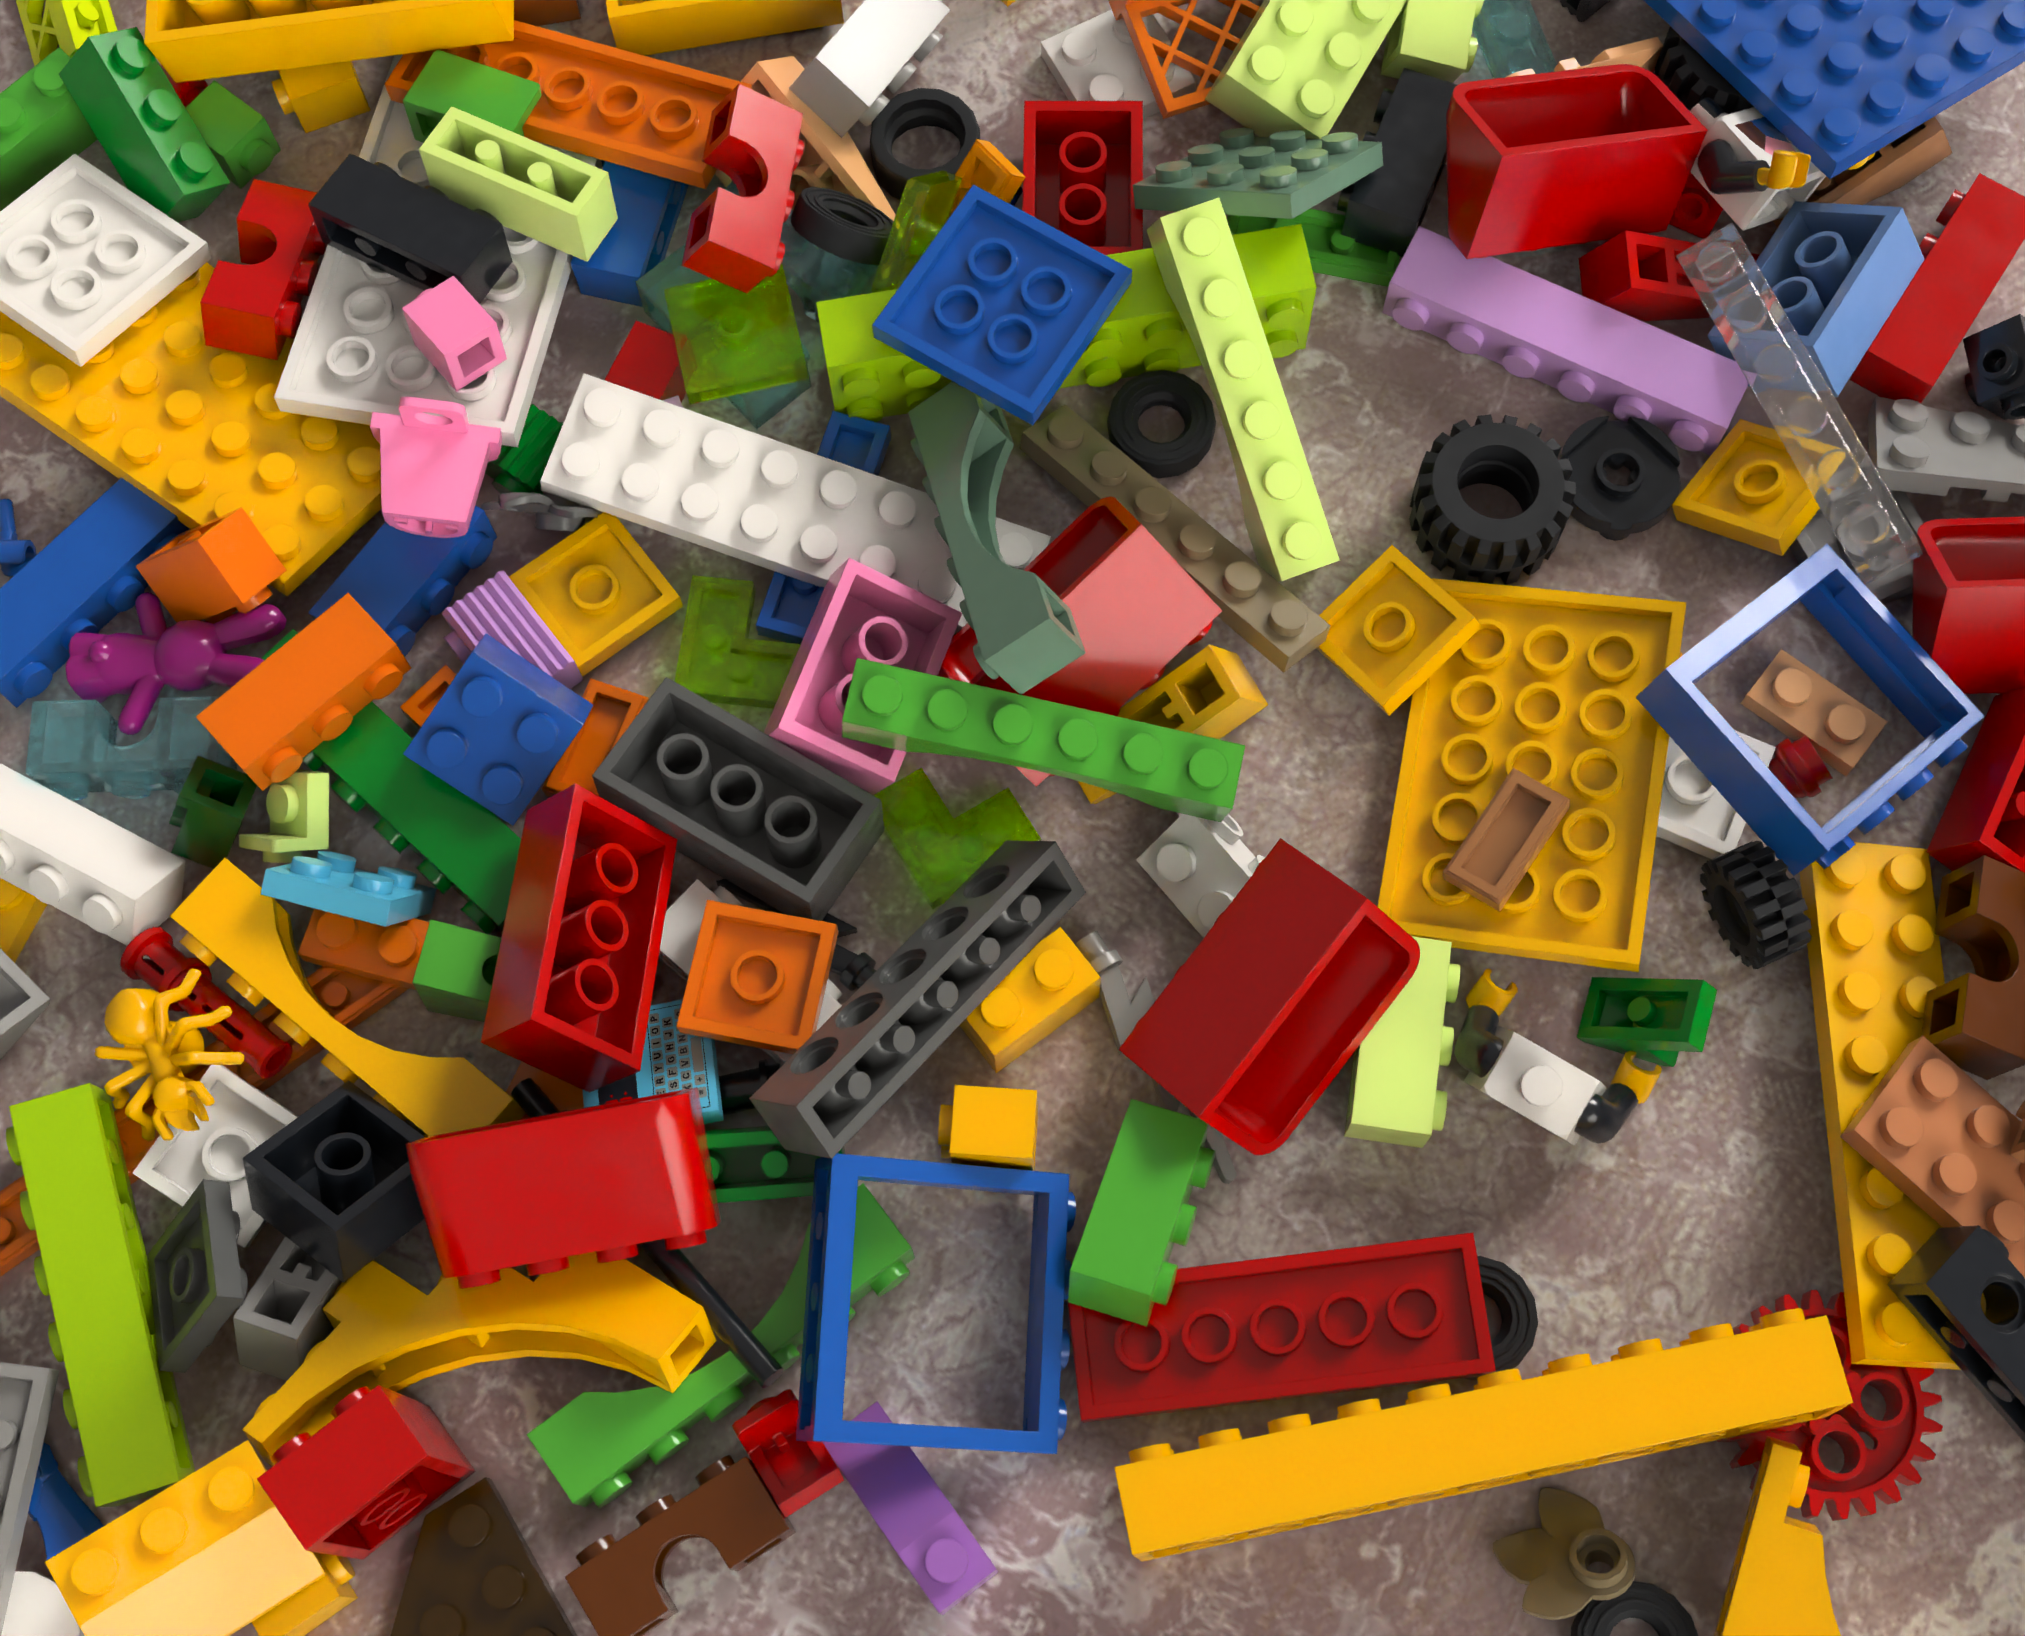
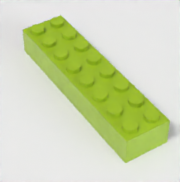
(1136, 338)

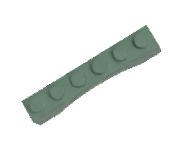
(1017, 618)

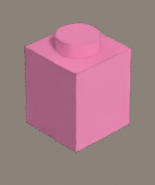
(454, 333)

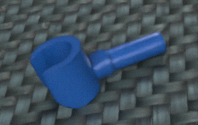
(13, 552)

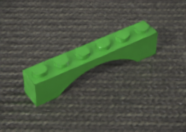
(973, 721)
(610, 1434)

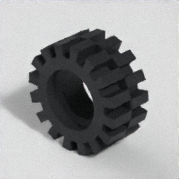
(1755, 904)

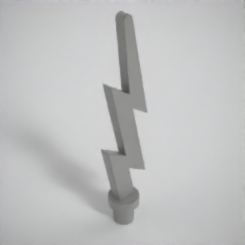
(1122, 1019)

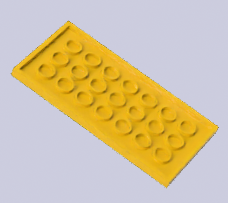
(202, 430)

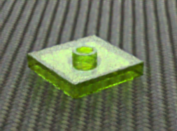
(918, 220)
(734, 338)

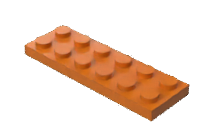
(601, 100)

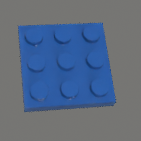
(1002, 304)

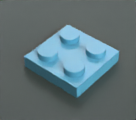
(339, 888)

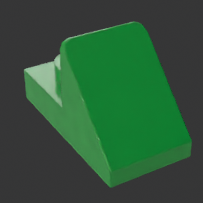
(1648, 1016)

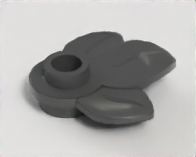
(550, 510)

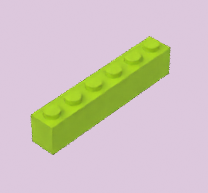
(99, 1295)

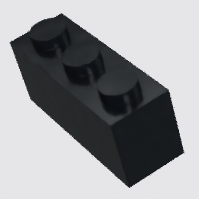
(1393, 200)
(409, 228)

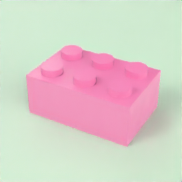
(865, 619)

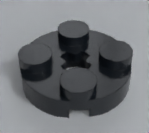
(1652, 483)

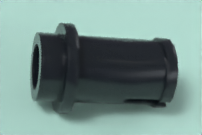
(740, 1086)

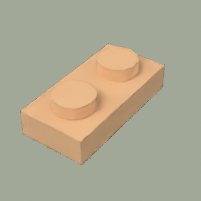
(1809, 705)

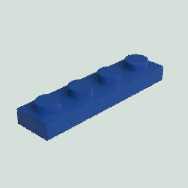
(790, 601)

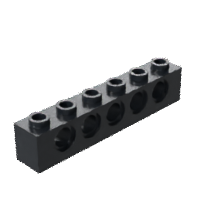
(1944, 1293)

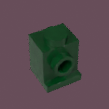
(210, 811)

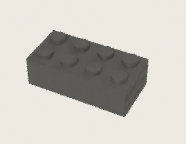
(741, 802)

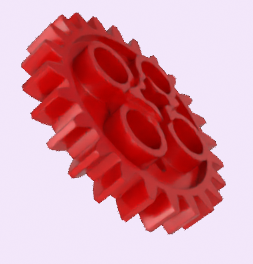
(1894, 1437)

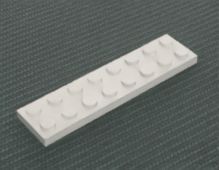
(753, 494)

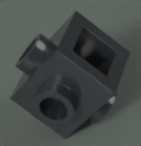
(1998, 368)

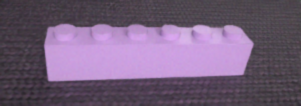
(1565, 341)

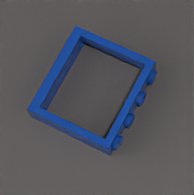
(1878, 647)
(830, 1291)

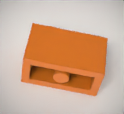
(213, 569)

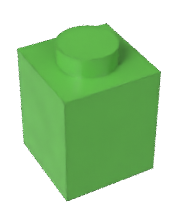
(233, 133)

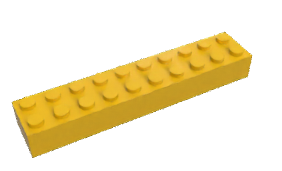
(1483, 1437)

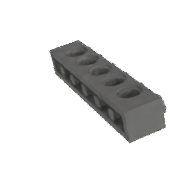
(917, 998)

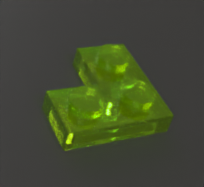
(716, 648)
(945, 849)

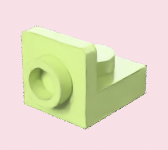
(297, 818)

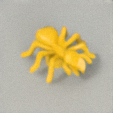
(165, 1051)

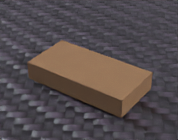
(1506, 839)

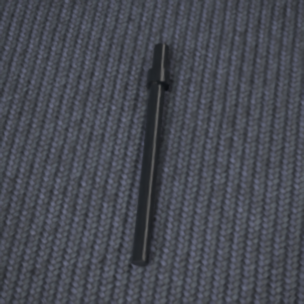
(682, 1273)

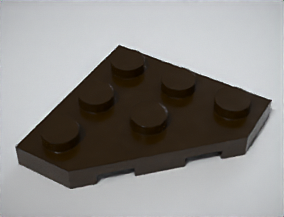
(476, 1575)

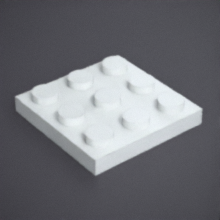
(88, 259)

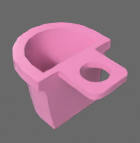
(432, 466)

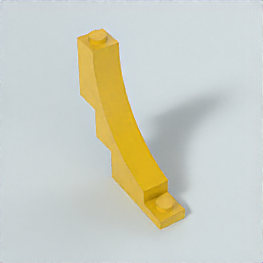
(1779, 1561)

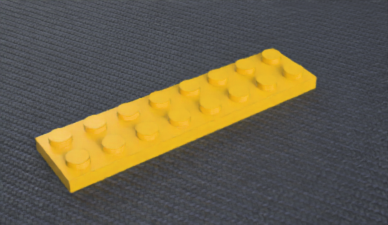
(1869, 981)

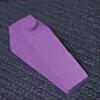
(914, 1516)

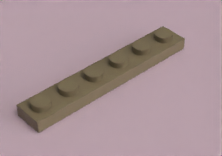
(1247, 595)

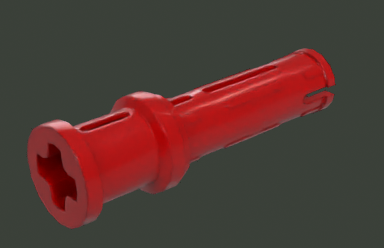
(168, 969)

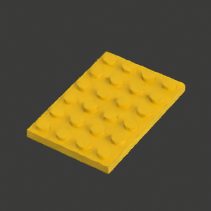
(1554, 697)

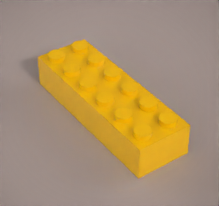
(257, 36)

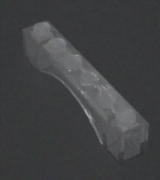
(1800, 405)

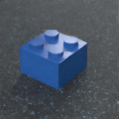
(499, 729)

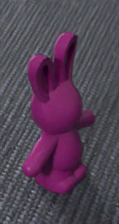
(182, 656)

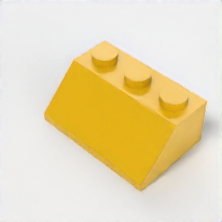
(188, 1559)

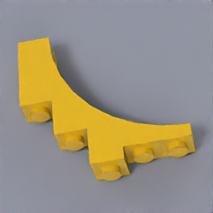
(400, 1335)

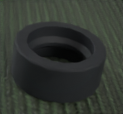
(910, 111)

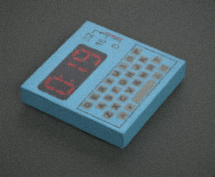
(669, 1064)

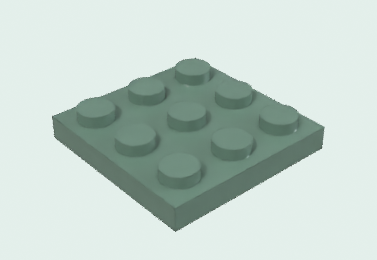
(1260, 174)

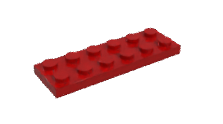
(1290, 1330)

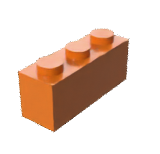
(305, 692)

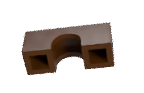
(1982, 1015)
(623, 1580)

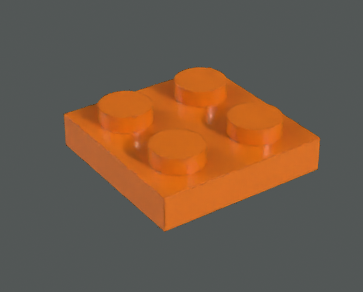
(757, 977)

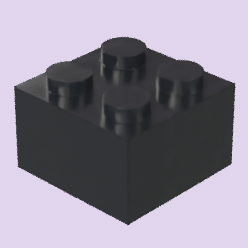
(338, 1180)

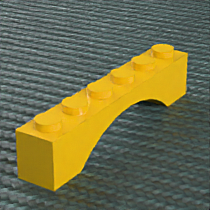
(255, 939)

